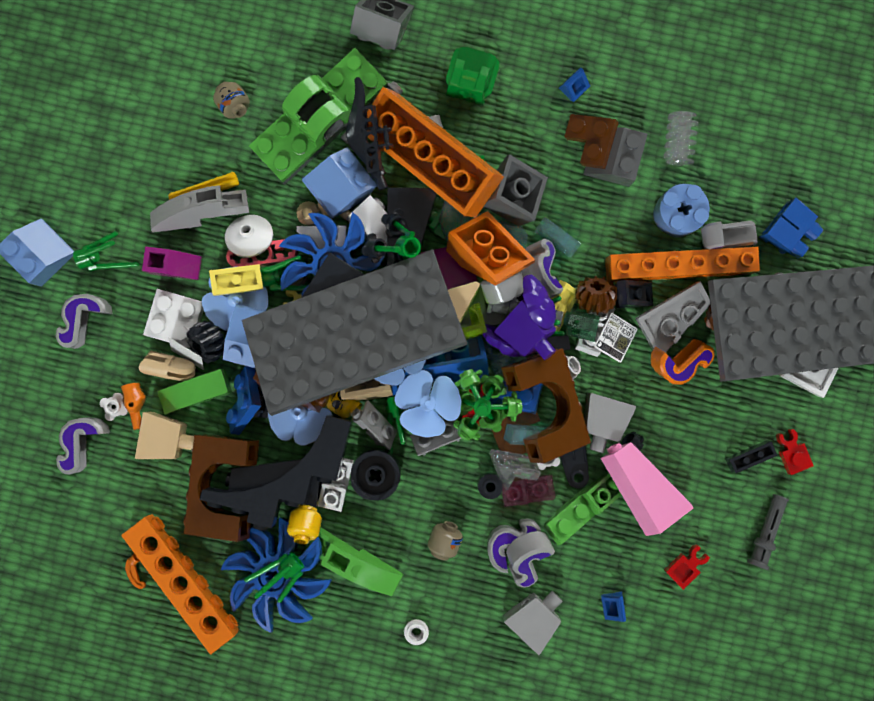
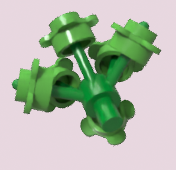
(490, 414)

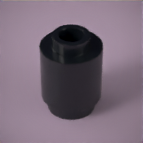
(486, 478)

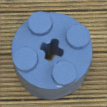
(685, 197)

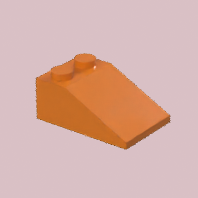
(487, 249)

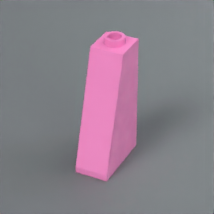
(645, 489)

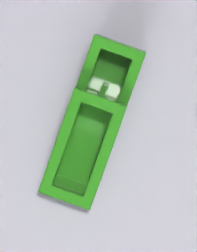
(194, 391)

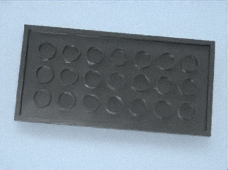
(793, 322)
(353, 332)

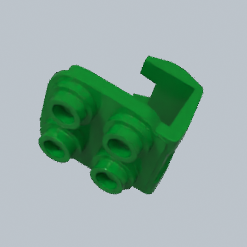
(471, 75)

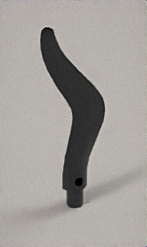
(354, 134)

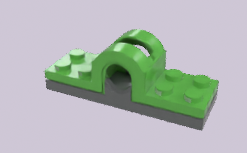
(315, 115)

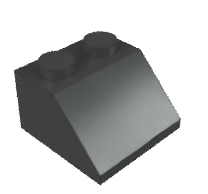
(381, 21)
(623, 158)
(518, 193)

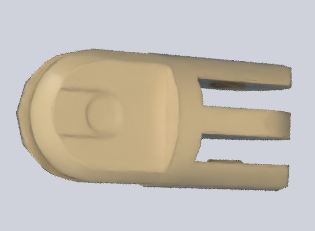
(167, 366)

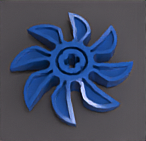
(329, 233)
(303, 587)

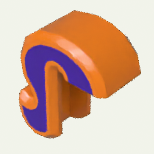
(684, 364)

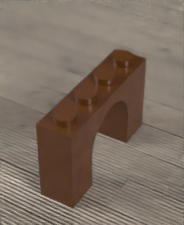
(568, 427)
(207, 455)

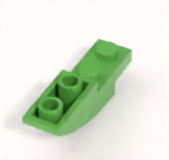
(582, 508)
(357, 565)

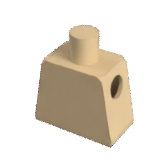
(162, 437)

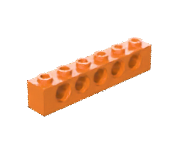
(682, 264)
(167, 579)

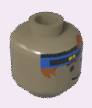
(231, 100)
(445, 540)

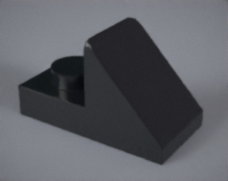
(634, 294)

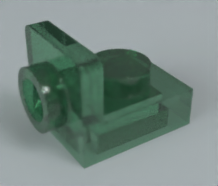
(581, 324)

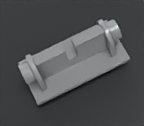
(377, 426)
(426, 444)

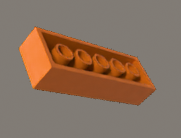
(434, 154)

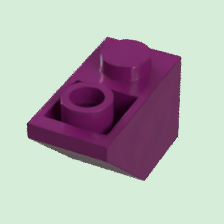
(171, 263)

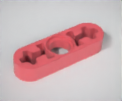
(269, 261)

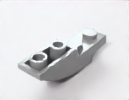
(191, 207)

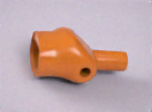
(133, 402)

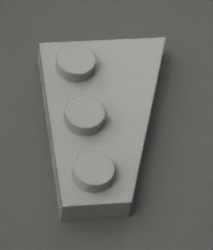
(670, 318)

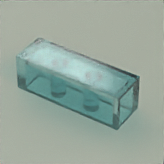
(558, 237)
(516, 433)

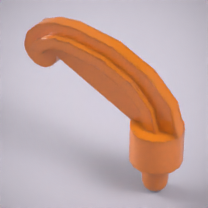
(132, 573)

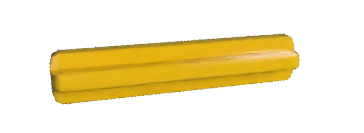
(225, 181)

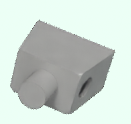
(606, 419)
(535, 620)

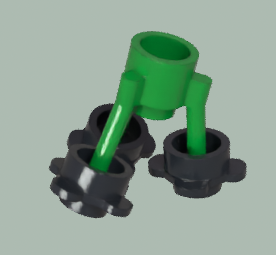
(405, 246)

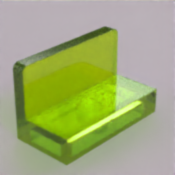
(478, 325)

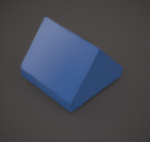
(575, 85)
(614, 606)

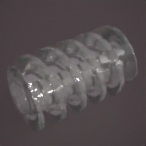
(679, 138)

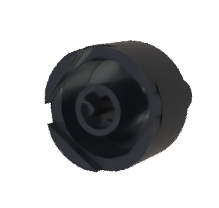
(375, 488)

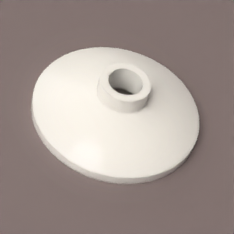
(250, 243)

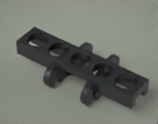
(378, 148)

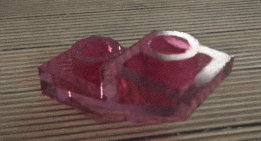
(526, 491)

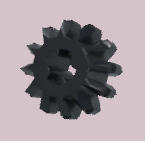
(206, 341)

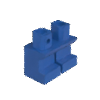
(790, 226)

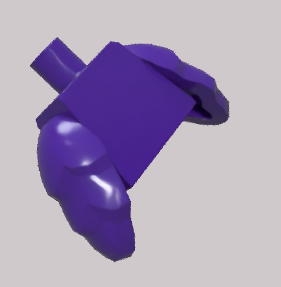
(527, 325)

